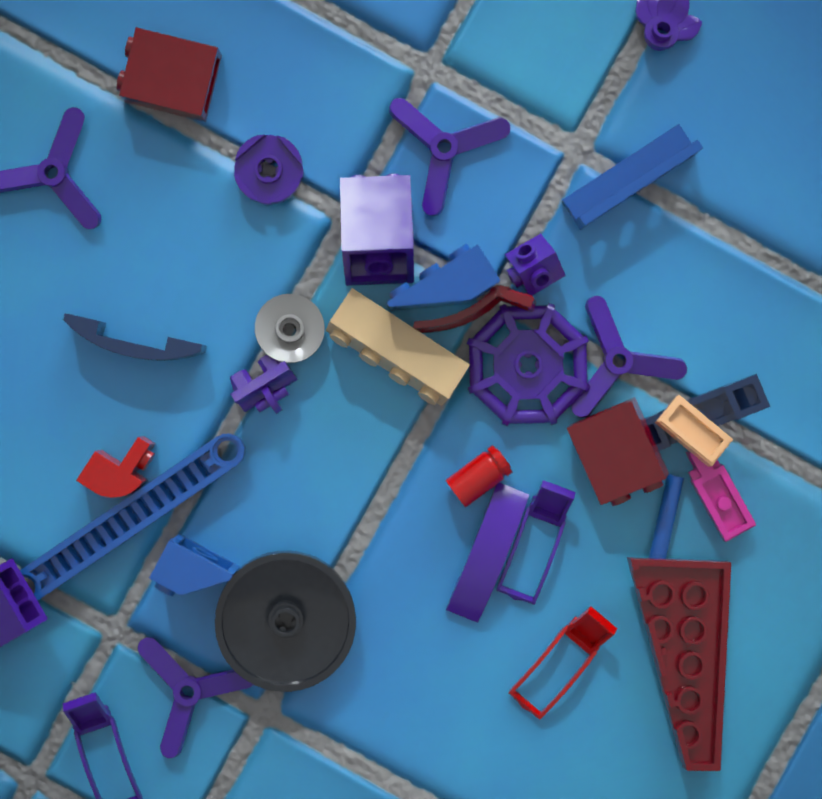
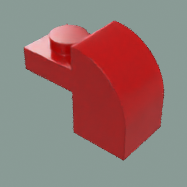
(115, 478)

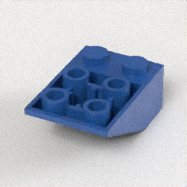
(456, 283)

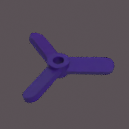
(441, 162)
(62, 184)
(634, 362)
(184, 705)

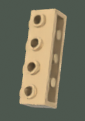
(397, 348)

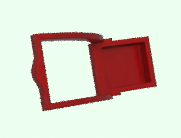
(588, 632)

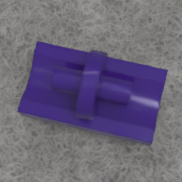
(266, 388)

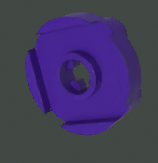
(268, 149)

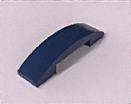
(94, 330)
(719, 406)

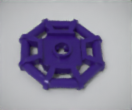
(528, 384)

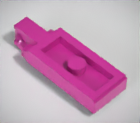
(720, 498)

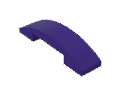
(488, 552)

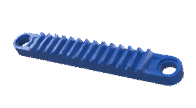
(131, 515)

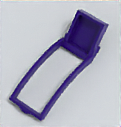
(548, 505)
(89, 715)

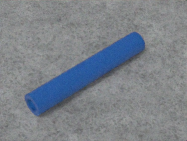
(666, 517)

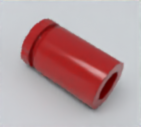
(479, 476)

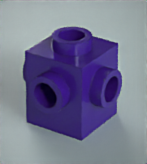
(534, 265)

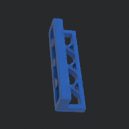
(630, 176)

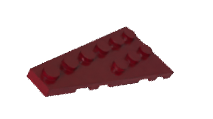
(687, 631)

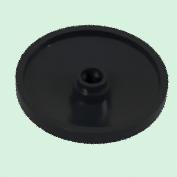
(285, 621)

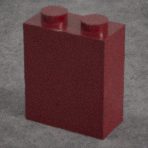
(169, 74)
(618, 452)

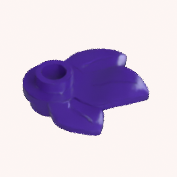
(667, 16)

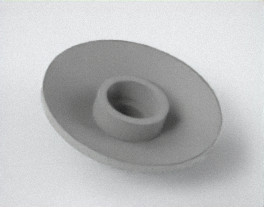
(295, 311)

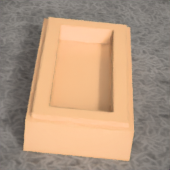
(694, 431)

